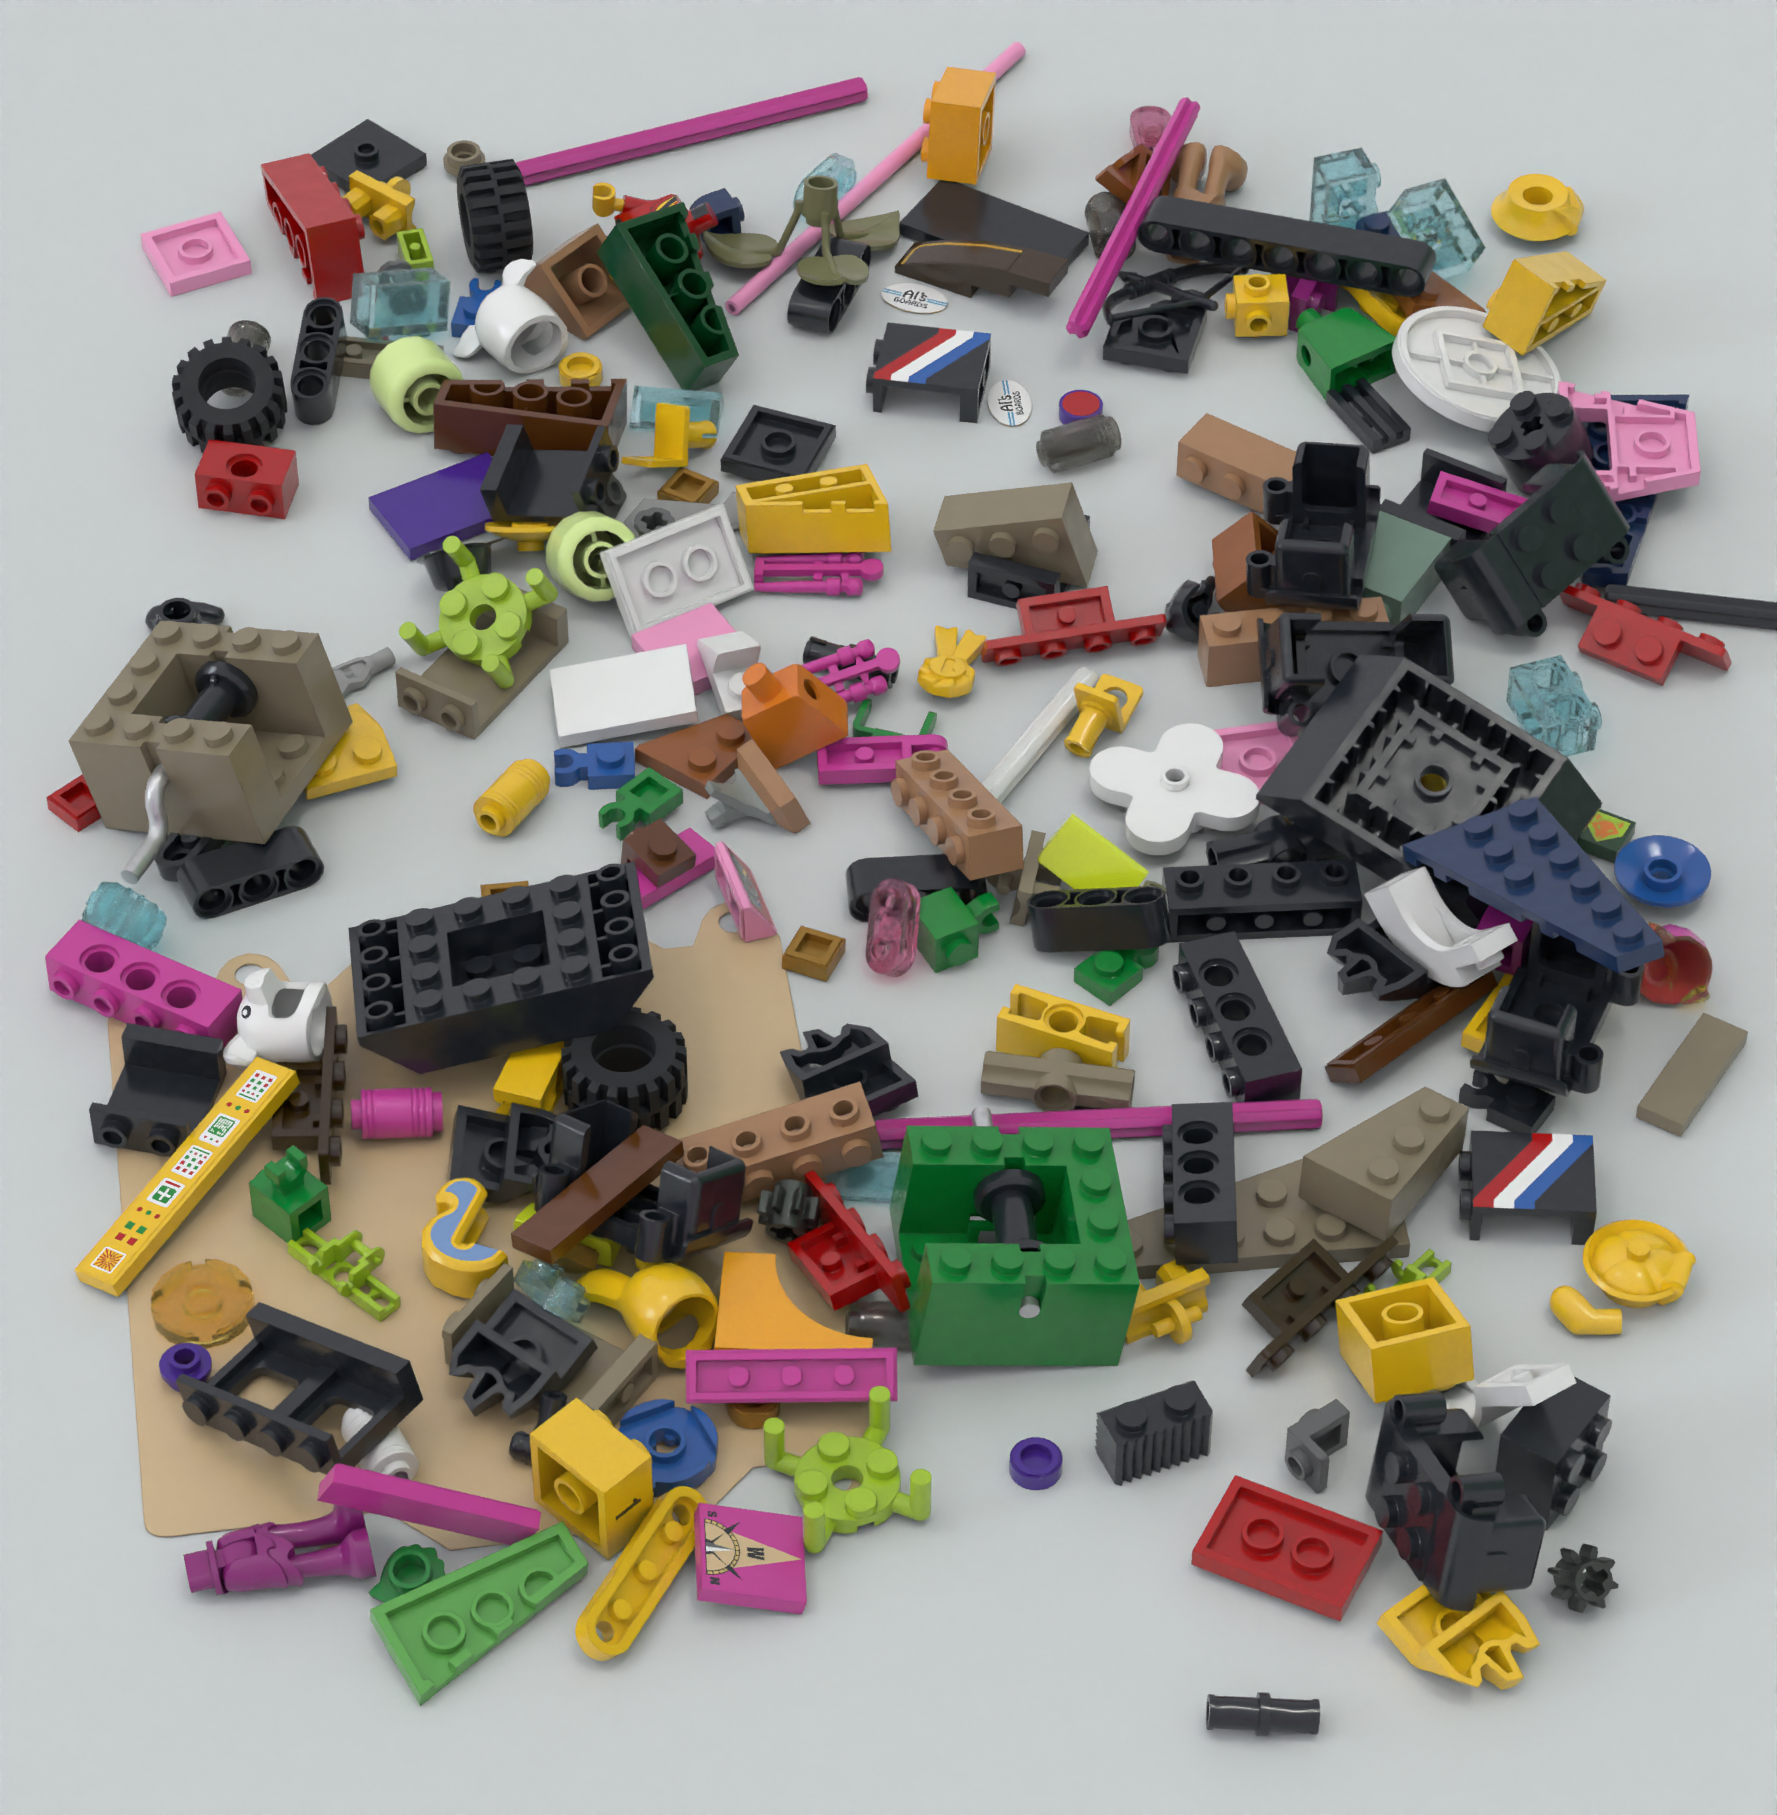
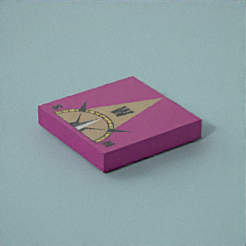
(750, 1558)

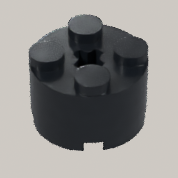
(1537, 433)

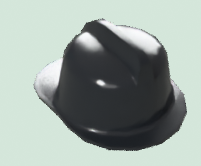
(446, 573)

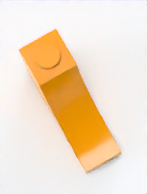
(760, 1314)

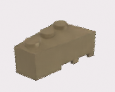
(1021, 525)
(1386, 1162)

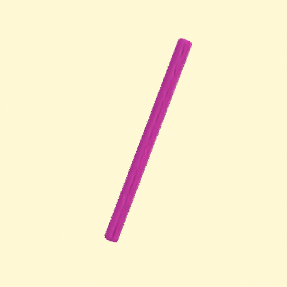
(693, 130)
(1126, 230)
(1122, 1121)

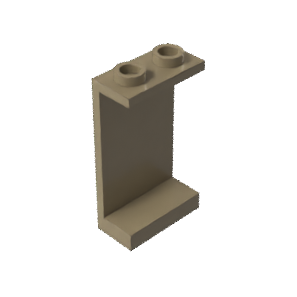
(463, 694)
(607, 1381)

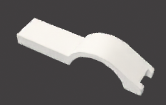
(1508, 1390)

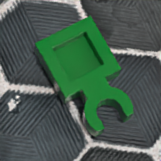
(641, 799)
(1114, 972)

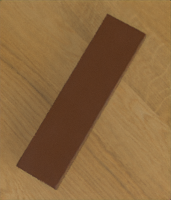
(1406, 1030)
(596, 1195)

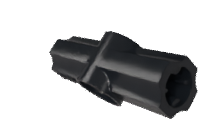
(1271, 842)

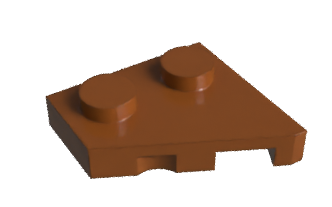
(696, 753)

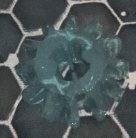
(125, 914)

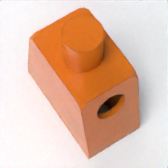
(791, 712)

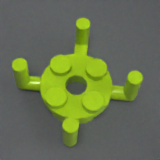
(468, 601)
(848, 1457)

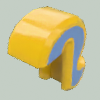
(450, 1239)

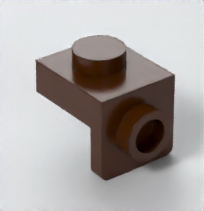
(657, 852)

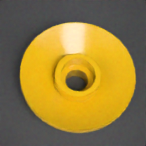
(528, 535)

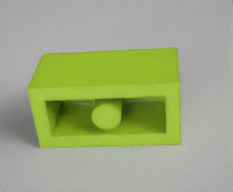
(414, 248)

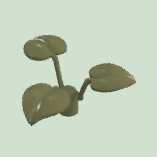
(819, 209)

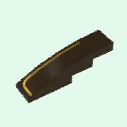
(972, 265)

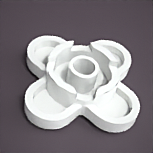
(1174, 789)

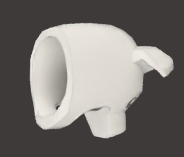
(511, 319)
(279, 1021)

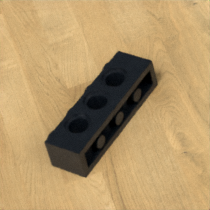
(1236, 1020)
(1200, 1183)

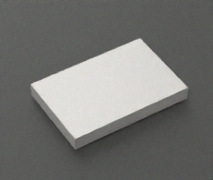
(676, 569)
(623, 695)

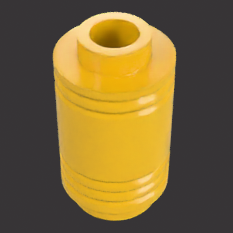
(512, 797)

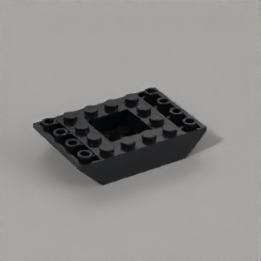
(1373, 740)
(501, 970)

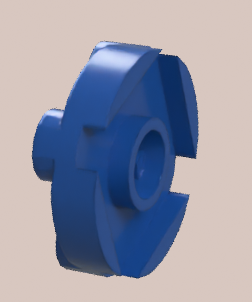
(689, 1430)

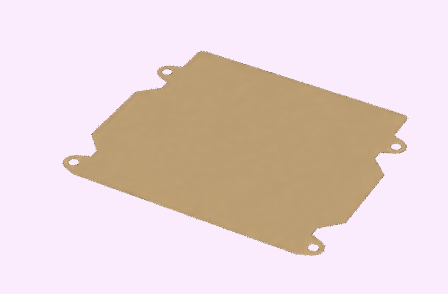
(195, 1480)

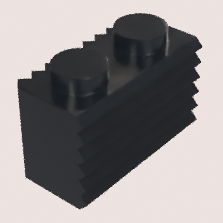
(1154, 1432)

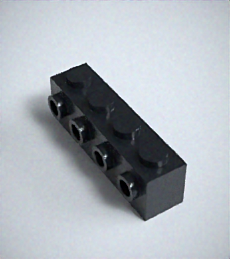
(1262, 899)

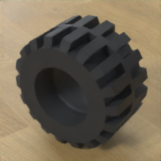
(494, 214)
(224, 367)
(633, 1066)

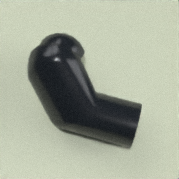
(550, 1404)

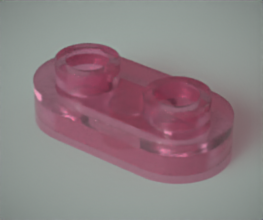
(1148, 125)
(893, 923)

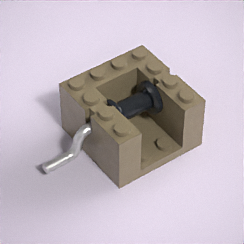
(210, 734)

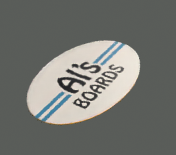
(914, 298)
(1009, 403)

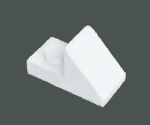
(725, 662)

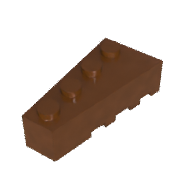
(476, 412)

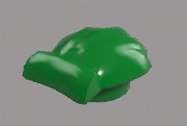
(406, 1571)

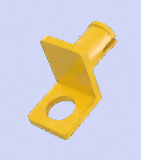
(673, 437)
(1100, 711)

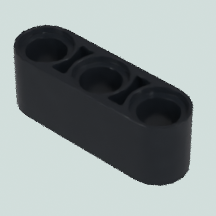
(824, 306)
(318, 361)
(925, 872)
(250, 873)
(1099, 919)

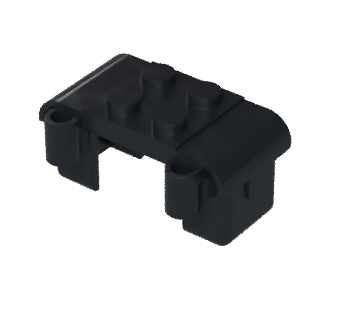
(1323, 532)
(1537, 550)
(1308, 657)
(1551, 1015)
(660, 1223)
(1448, 1526)

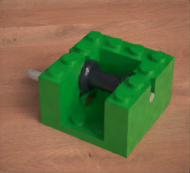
(1063, 1256)

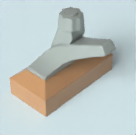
(755, 793)

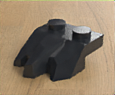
(1376, 964)
(848, 1059)
(500, 1148)
(518, 1356)

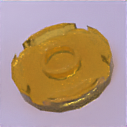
(202, 1303)

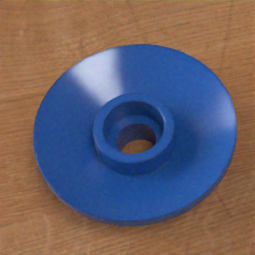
(1662, 871)

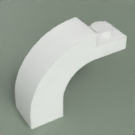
(1431, 935)

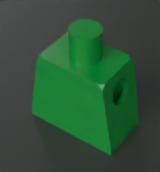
(1342, 349)

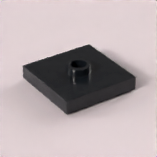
(370, 151)
(777, 445)

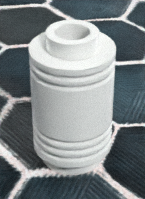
(390, 1456)

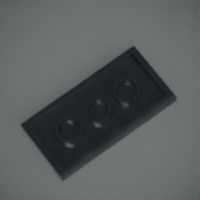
(965, 213)

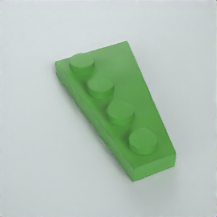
(468, 1612)

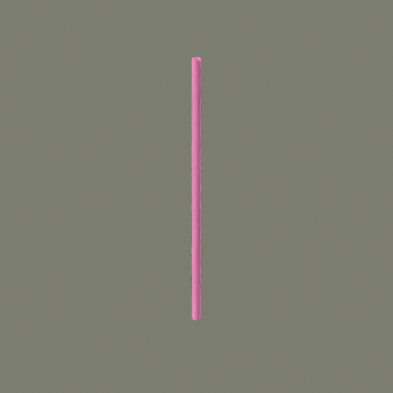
(852, 198)

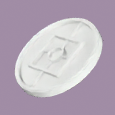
(1465, 368)

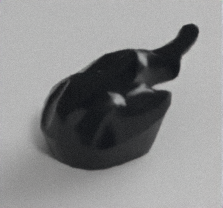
(1186, 607)

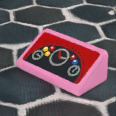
(742, 895)

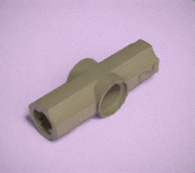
(1057, 1080)

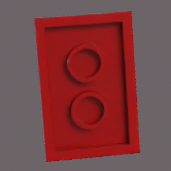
(1287, 1548)

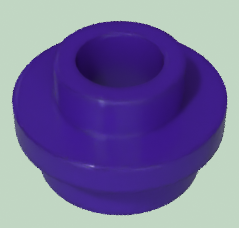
(185, 1359)

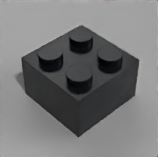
(1555, 1448)

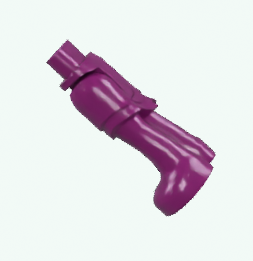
(266, 1556)

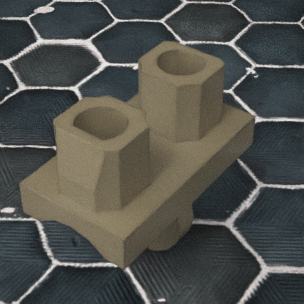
(1024, 879)

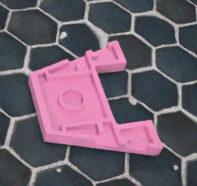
(1648, 444)

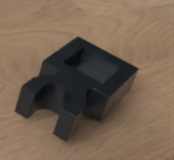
(1508, 1105)

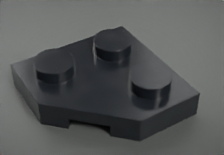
(1158, 339)

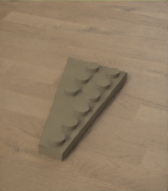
(1270, 1229)

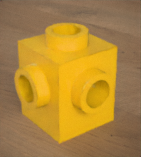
(1258, 305)

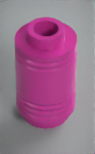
(397, 1113)

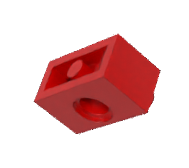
(246, 479)

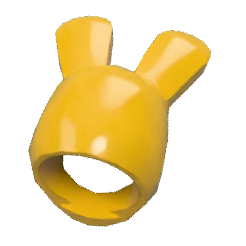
(656, 1301)

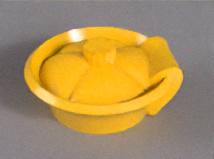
(1538, 208)
(1638, 1263)

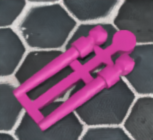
(817, 566)
(886, 660)

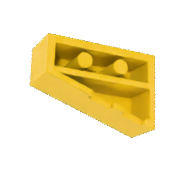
(1541, 299)
(815, 513)

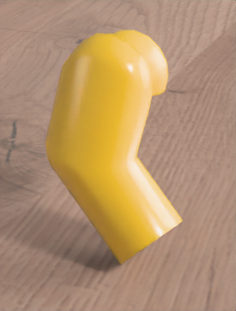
(1581, 1316)

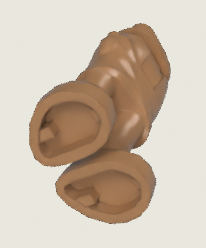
(1225, 173)

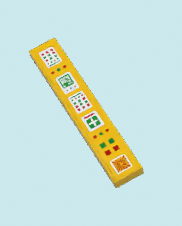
(187, 1176)

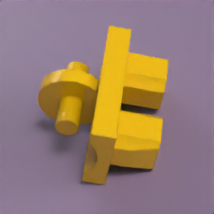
(384, 204)
(1170, 1305)

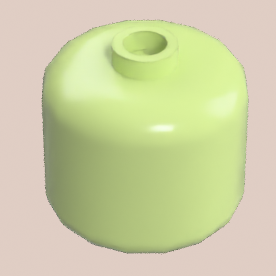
(408, 380)
(575, 551)

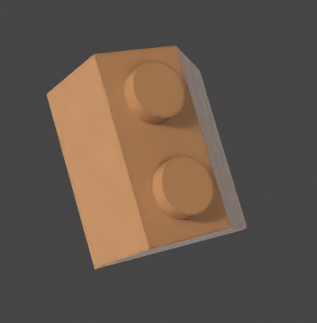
(578, 284)

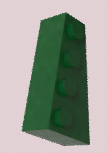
(671, 294)

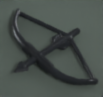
(1161, 283)

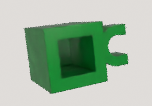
(951, 929)
(289, 1197)

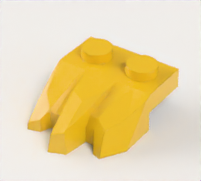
(357, 758)
(1461, 1643)

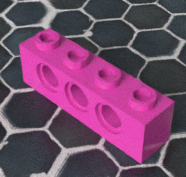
(140, 985)

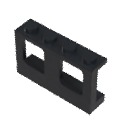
(327, 1373)

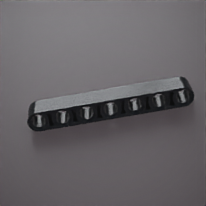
(1287, 246)

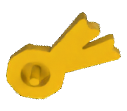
(950, 671)

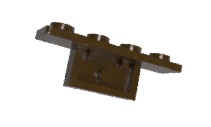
(312, 1108)
(1300, 1294)

